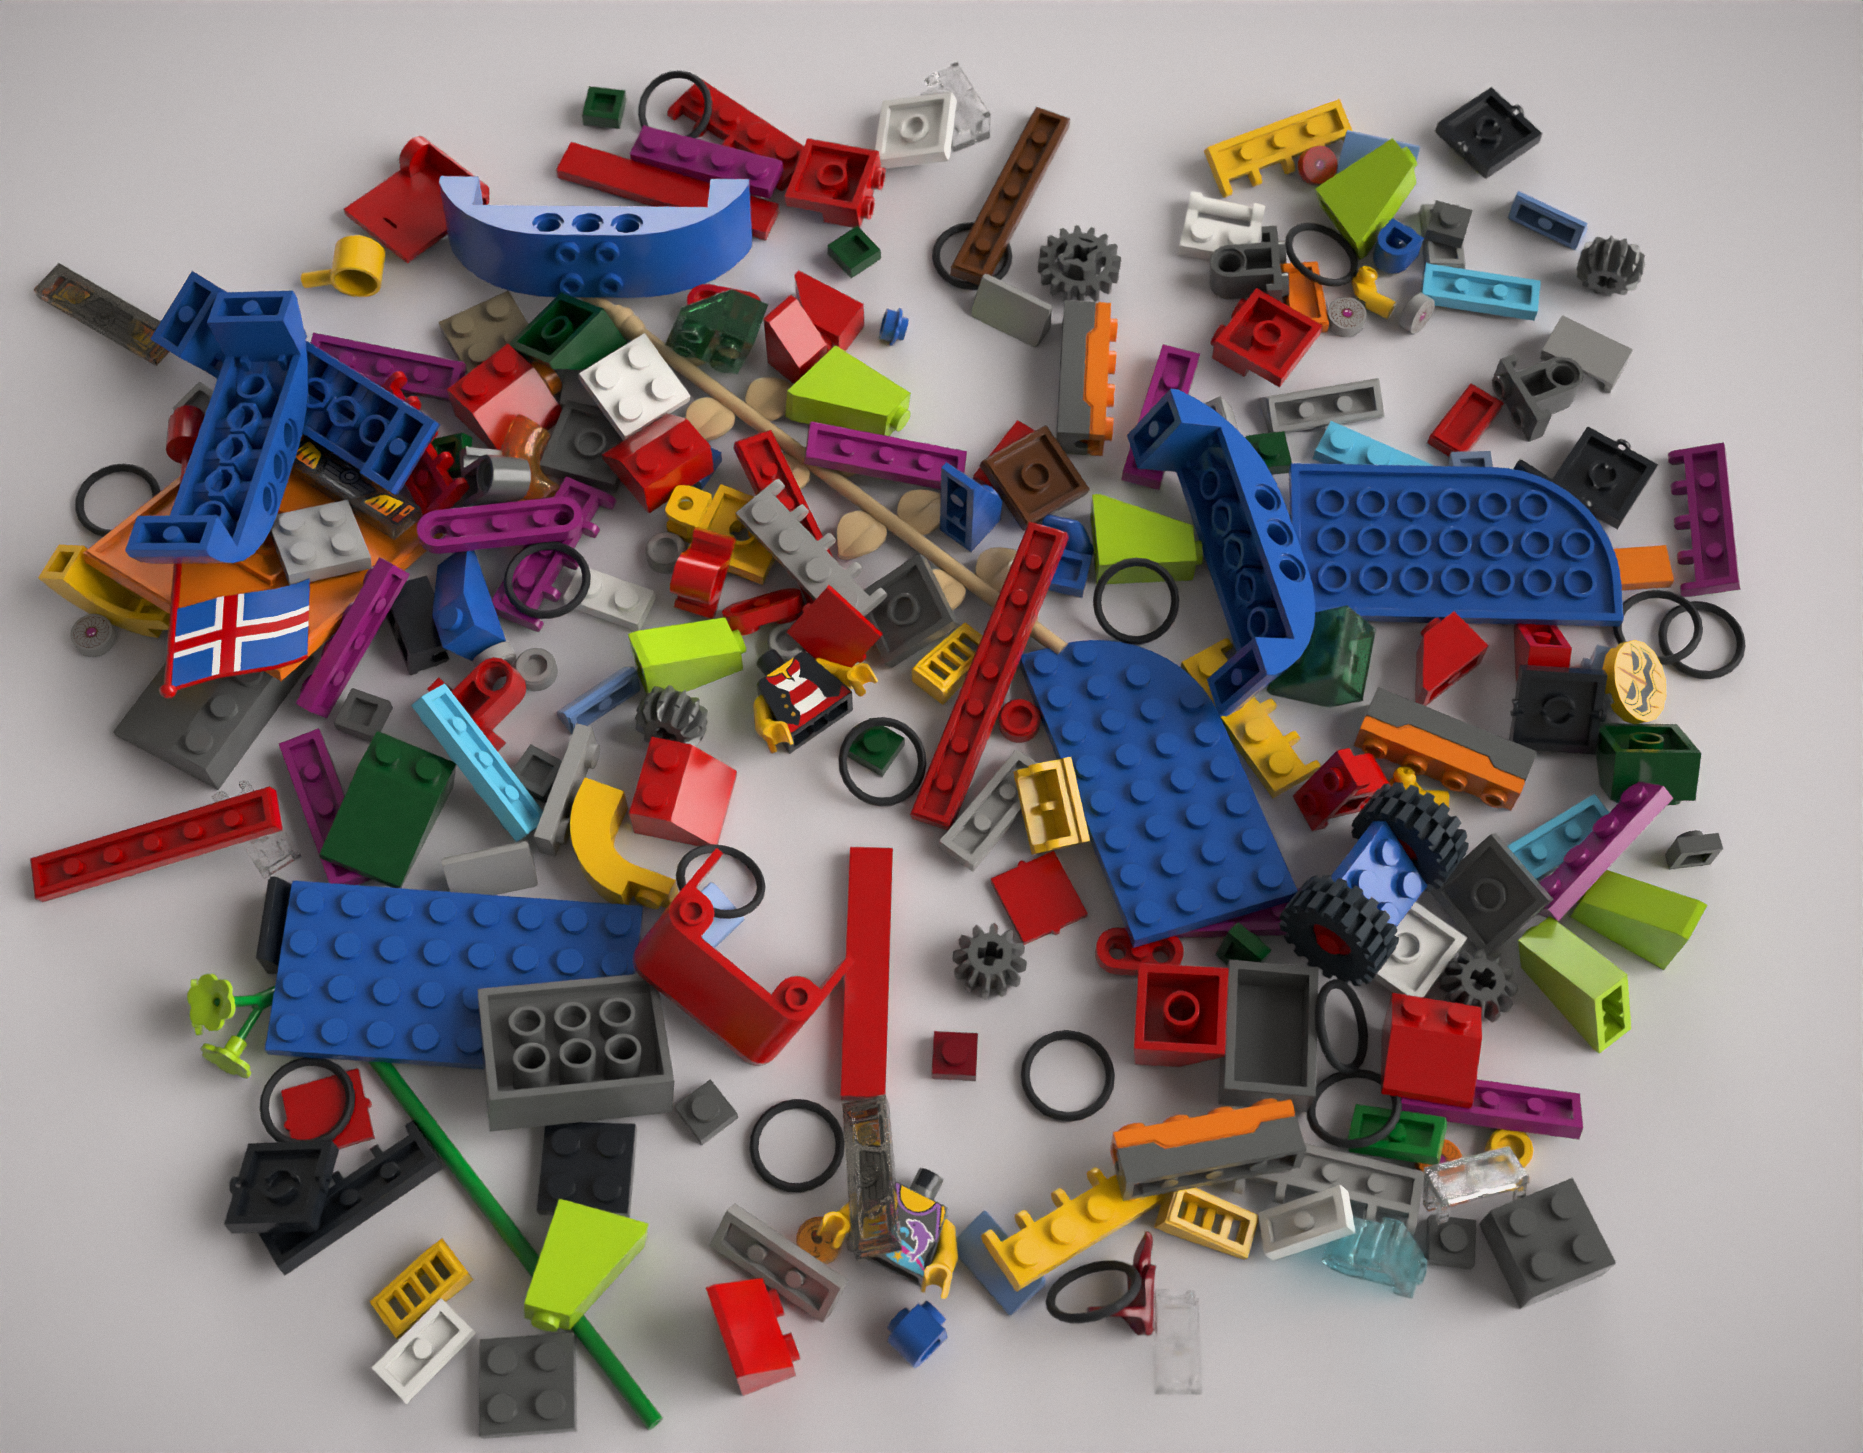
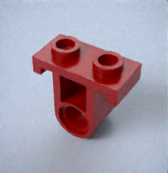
(702, 572)
(481, 702)
(1339, 787)

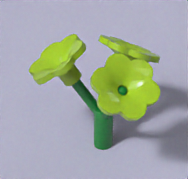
(213, 1003)

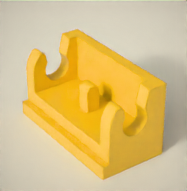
(1051, 805)

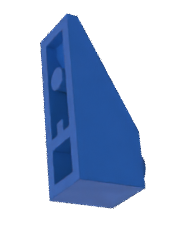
(967, 508)
(464, 607)

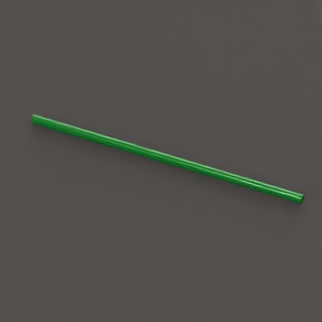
(512, 1236)

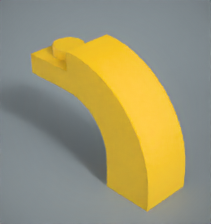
(99, 594)
(593, 830)

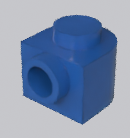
(1396, 247)
(917, 1333)

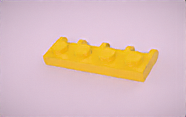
(1275, 145)
(1252, 729)
(1066, 1230)

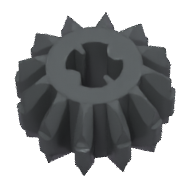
(1610, 266)
(671, 716)
(1005, 966)
(1469, 971)

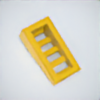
(933, 684)
(1185, 1229)
(410, 1276)

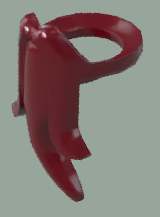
(1140, 1311)

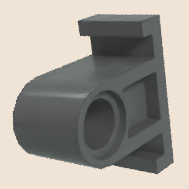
(1250, 268)
(1535, 391)
(493, 477)

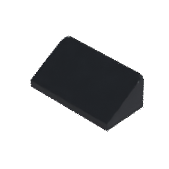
(273, 924)

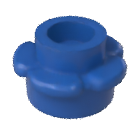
(893, 326)

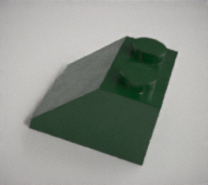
(569, 335)
(1649, 755)

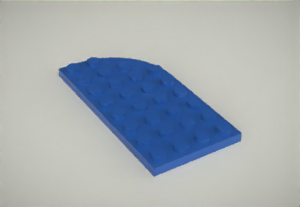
(1452, 540)
(1157, 788)
(402, 967)

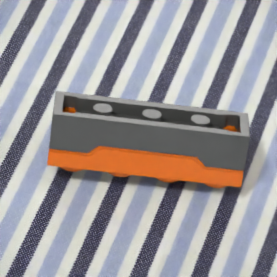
(1084, 377)
(1445, 749)
(1207, 1148)

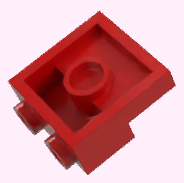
(836, 182)
(1264, 338)

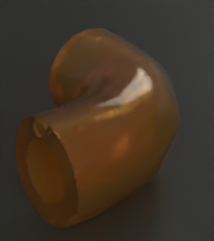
(527, 441)

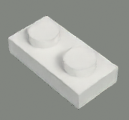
(612, 599)
(1306, 1222)
(423, 1350)

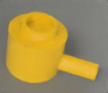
(354, 270)

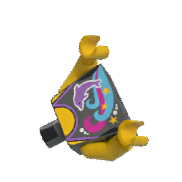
(926, 1235)

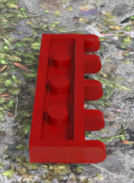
(739, 128)
(429, 481)

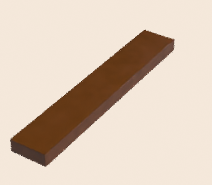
(1010, 196)

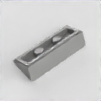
(1321, 405)

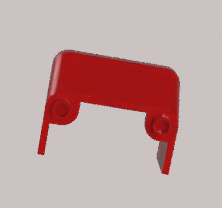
(715, 989)

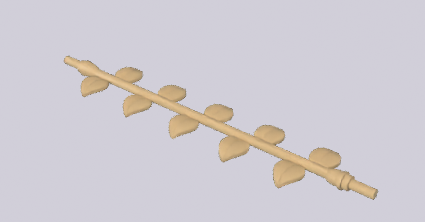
(857, 531)

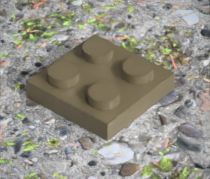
(483, 329)

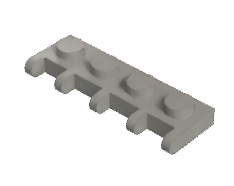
(800, 552)
(1368, 1181)

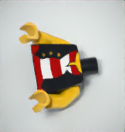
(803, 697)

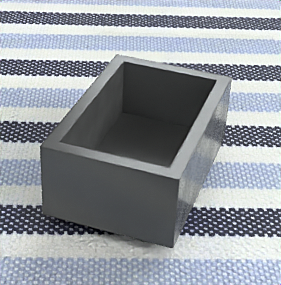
(1270, 1035)

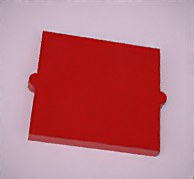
(834, 630)
(1038, 897)
(318, 1106)

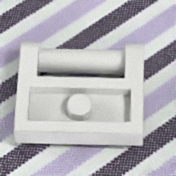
(1204, 236)

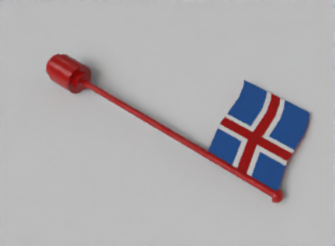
(232, 631)

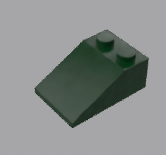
(389, 810)

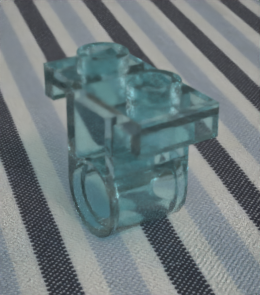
(1379, 1255)

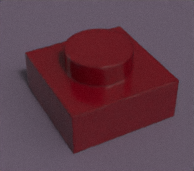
(954, 1056)

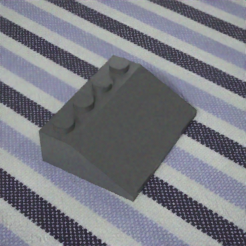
(206, 724)
(574, 1052)

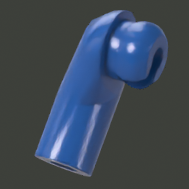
(1077, 534)

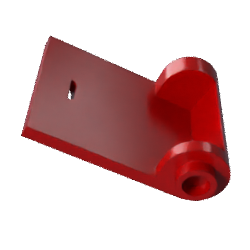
(408, 206)

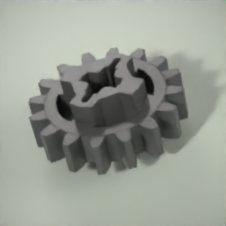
(1079, 264)

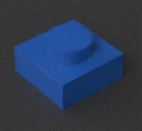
(1071, 574)

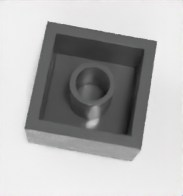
(1546, 1243)

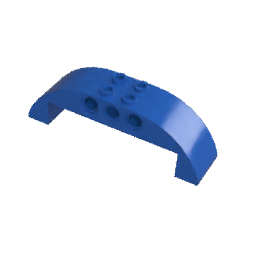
(597, 247)
(343, 407)
(244, 439)
(1243, 539)

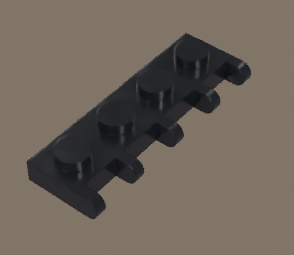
(358, 1198)

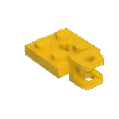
(719, 516)

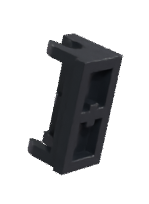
(415, 627)

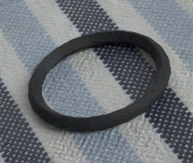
(673, 75)
(1335, 236)
(952, 280)
(79, 501)
(1097, 598)
(547, 614)
(1697, 621)
(1701, 674)
(843, 767)
(760, 882)
(1321, 1028)
(298, 1063)
(1061, 1115)
(1352, 1143)
(804, 1186)
(1080, 1318)

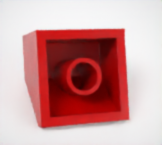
(497, 392)
(660, 459)
(681, 794)
(1180, 1014)
(1431, 1050)
(752, 1333)

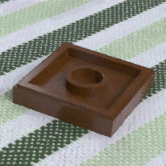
(1034, 477)

